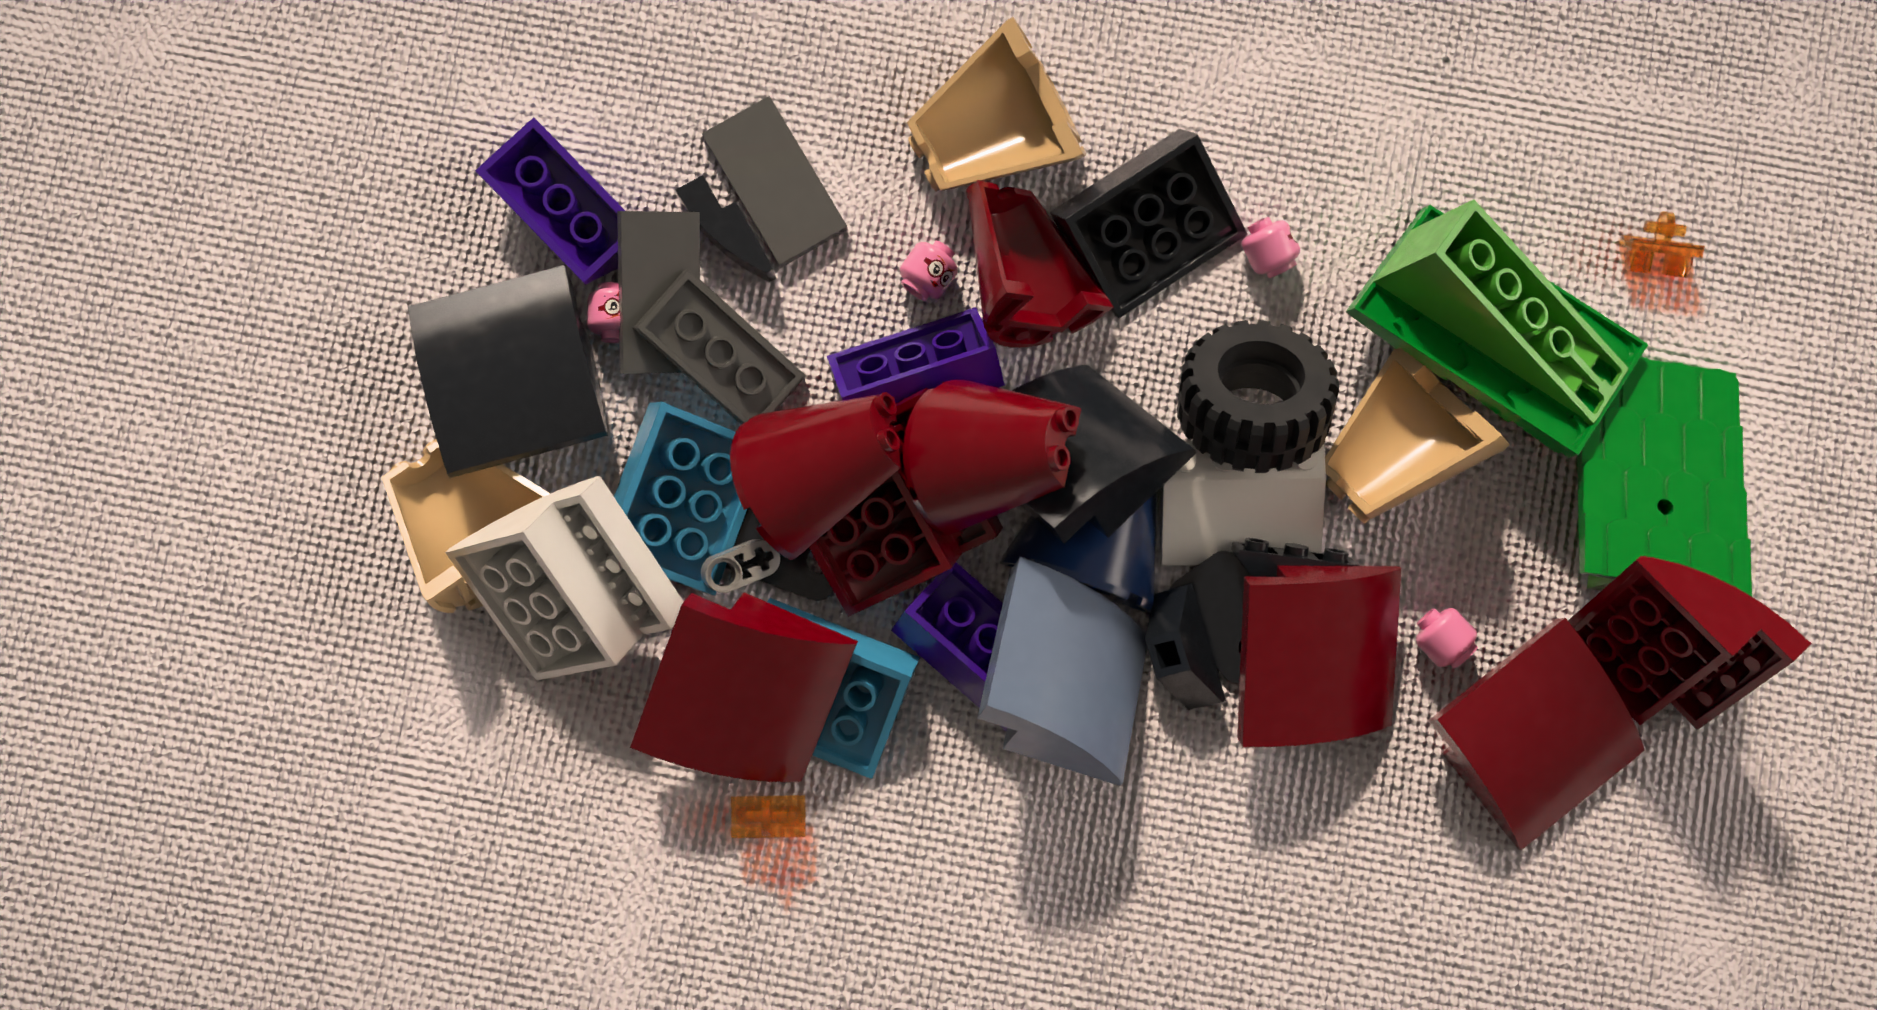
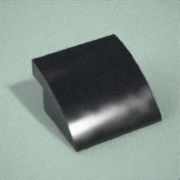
(507, 371)
(1115, 457)

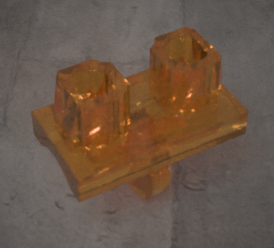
(1677, 254)
(768, 816)

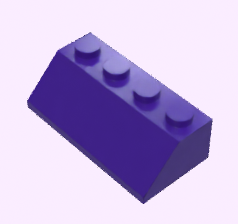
(556, 200)
(919, 359)
(954, 629)

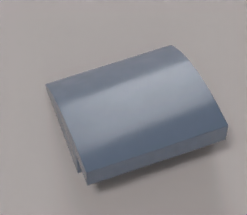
(1064, 673)

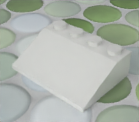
(1213, 505)

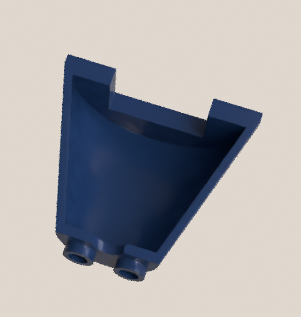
(1111, 566)

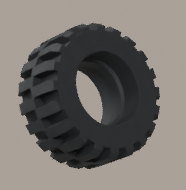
(1251, 432)

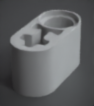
(745, 552)

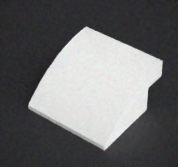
(568, 580)

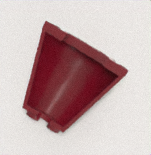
(1027, 270)
(983, 451)
(813, 466)

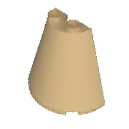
(994, 117)
(1405, 439)
(443, 511)

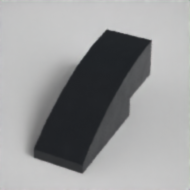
(726, 228)

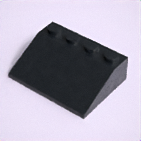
(1151, 221)

